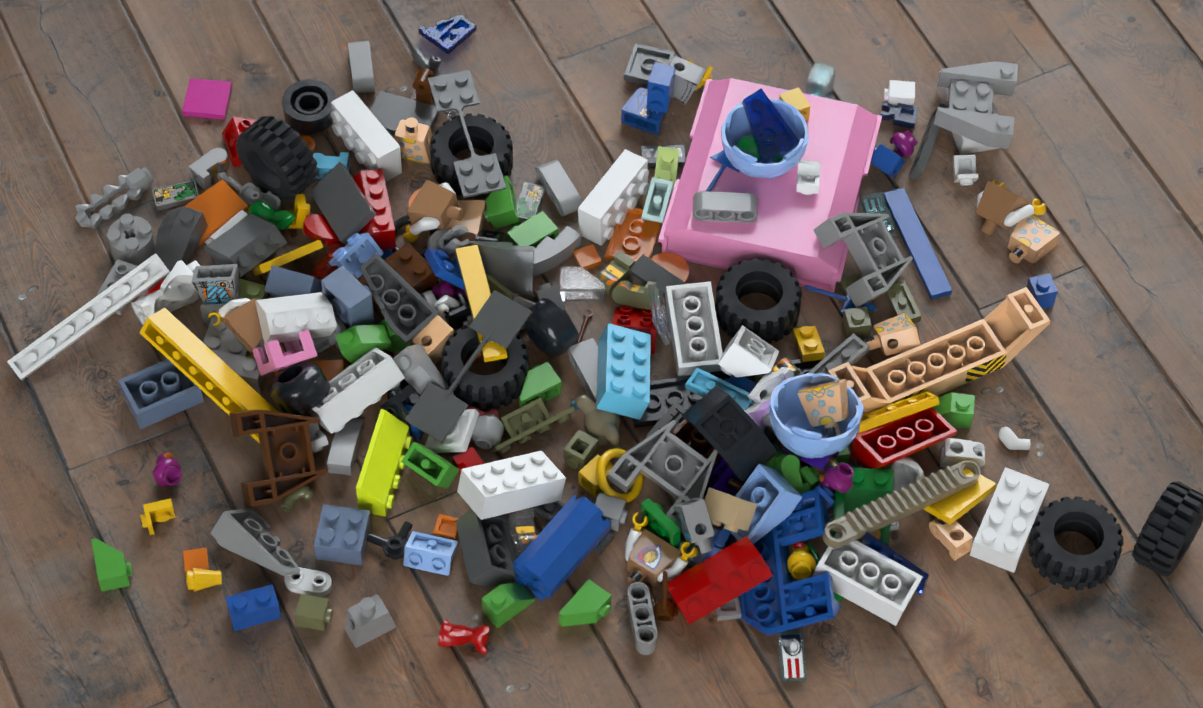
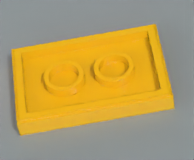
(288, 257)
(961, 502)

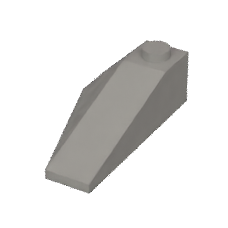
(249, 536)

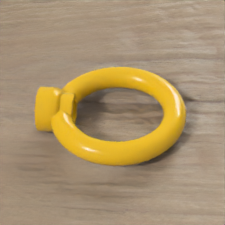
(602, 481)

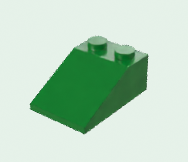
(867, 487)

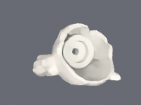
(905, 472)

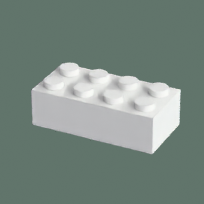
(365, 135)
(613, 197)
(693, 328)
(356, 389)
(511, 484)
(1009, 519)
(869, 579)

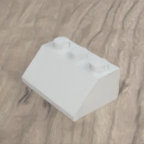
(288, 315)
(747, 355)

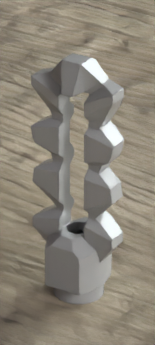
(137, 183)

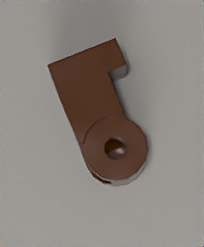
(421, 86)

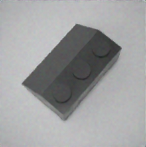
(246, 244)
(487, 549)

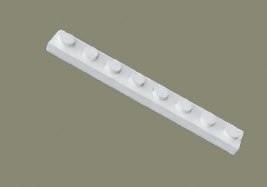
(88, 317)

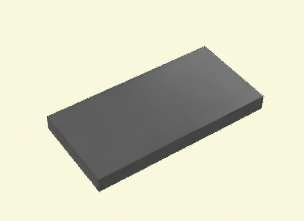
(342, 203)

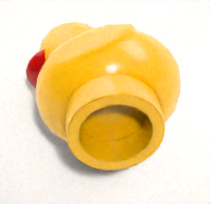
(801, 562)

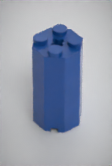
(561, 547)

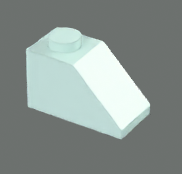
(657, 200)

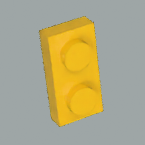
(808, 343)

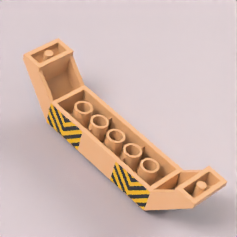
(950, 358)

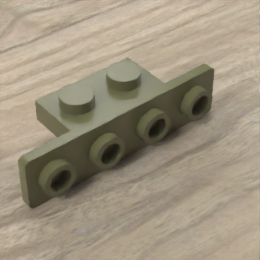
(527, 420)

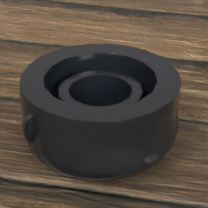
(308, 95)
(550, 328)
(299, 388)

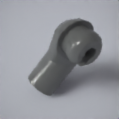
(431, 64)

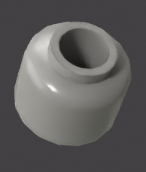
(487, 431)

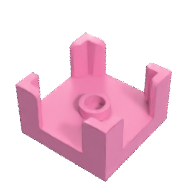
(281, 360)

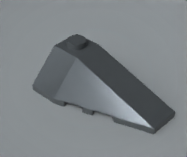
(179, 236)
(399, 302)

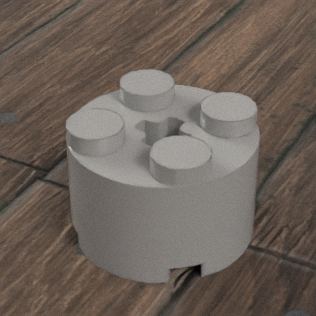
(131, 239)

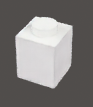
(900, 92)

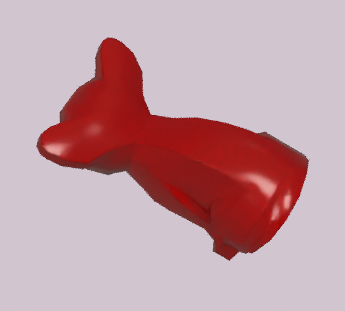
(457, 635)

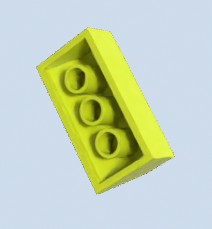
(383, 464)

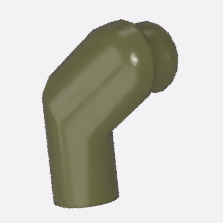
(290, 500)

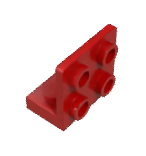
(230, 134)
(636, 320)

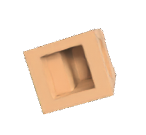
(952, 536)

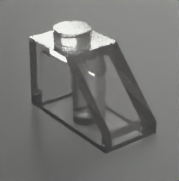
(580, 285)

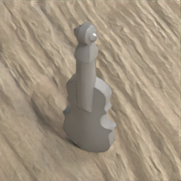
(250, 193)

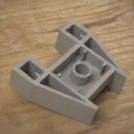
(972, 101)
(870, 247)
(230, 349)
(667, 464)

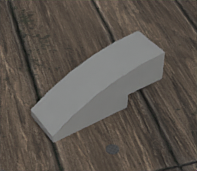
(552, 252)
(345, 447)

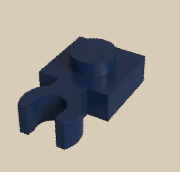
(902, 115)

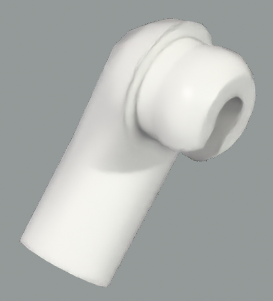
(446, 303)
(1011, 441)

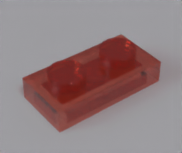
(323, 268)

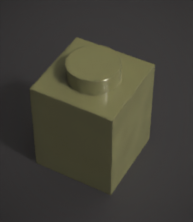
(857, 322)
(313, 612)

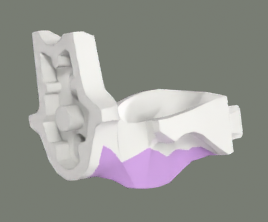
(760, 409)

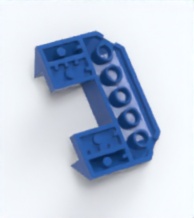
(779, 602)

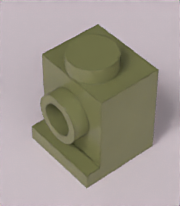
(580, 450)

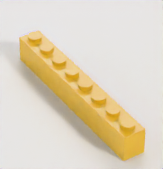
(201, 365)

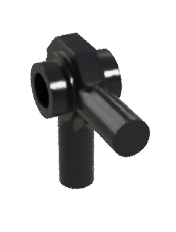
(395, 545)

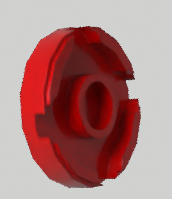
(318, 228)

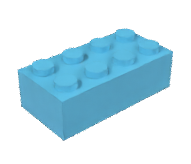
(623, 371)

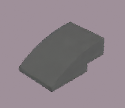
(508, 264)

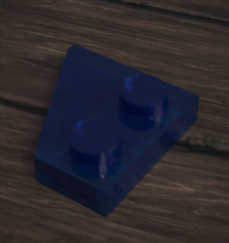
(448, 33)

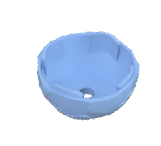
(737, 126)
(793, 426)

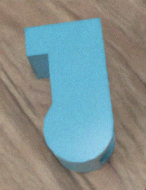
(327, 163)

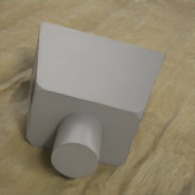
(368, 620)

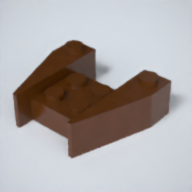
(284, 452)

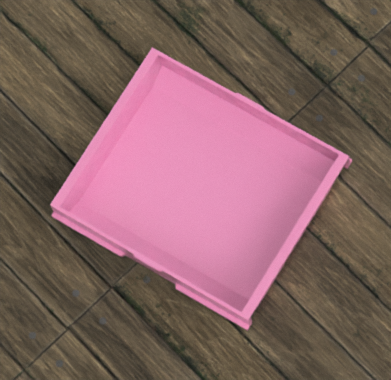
(839, 138)

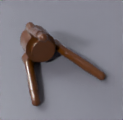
(664, 609)

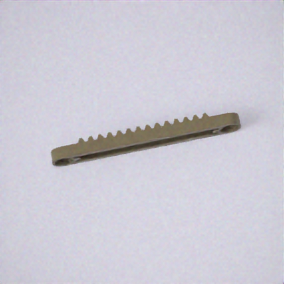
(901, 503)

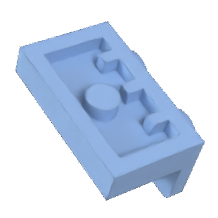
(356, 253)
(430, 553)

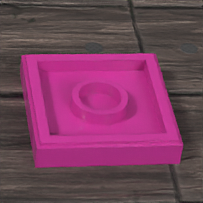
(207, 99)

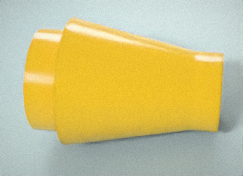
(201, 578)

